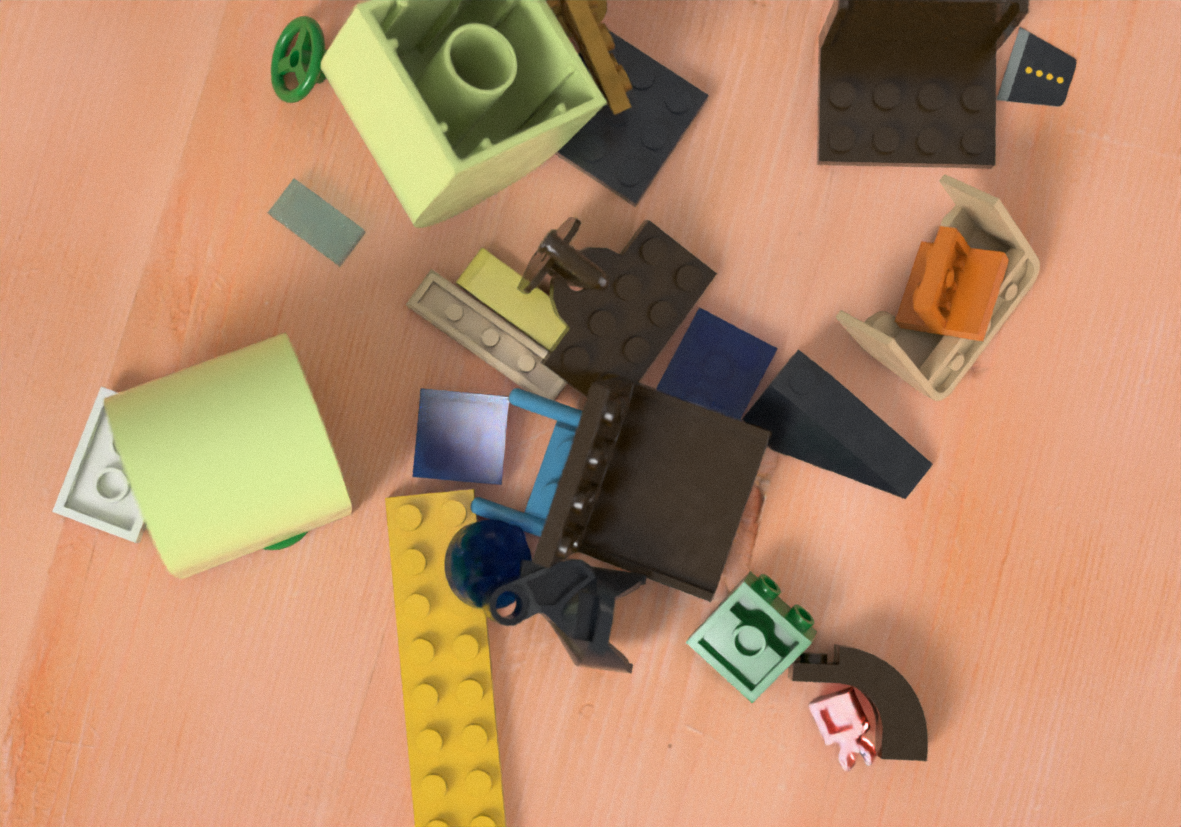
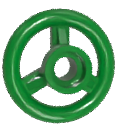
(302, 60)

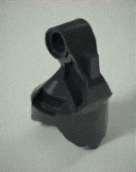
(575, 602)

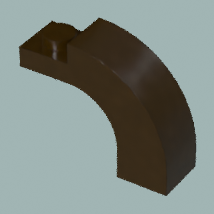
(897, 710)

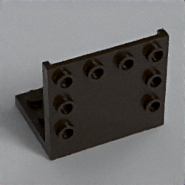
(911, 81)
(653, 486)

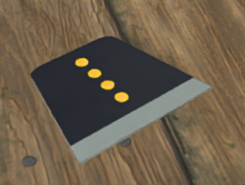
(1036, 72)

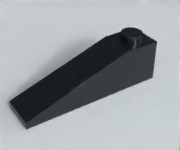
(834, 430)

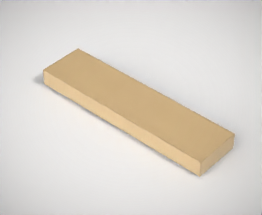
(485, 335)

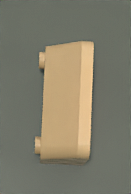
(936, 361)

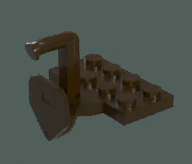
(626, 302)

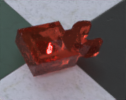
(843, 721)

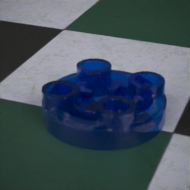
(483, 556)

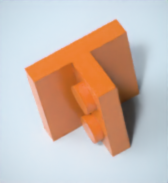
(952, 287)

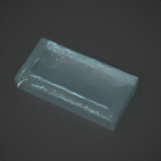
(316, 222)

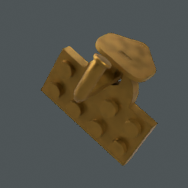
(583, 22)

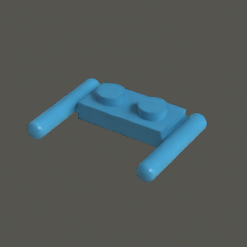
(551, 468)

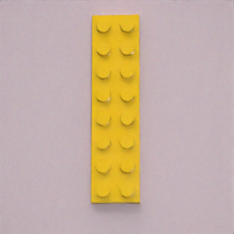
(443, 669)

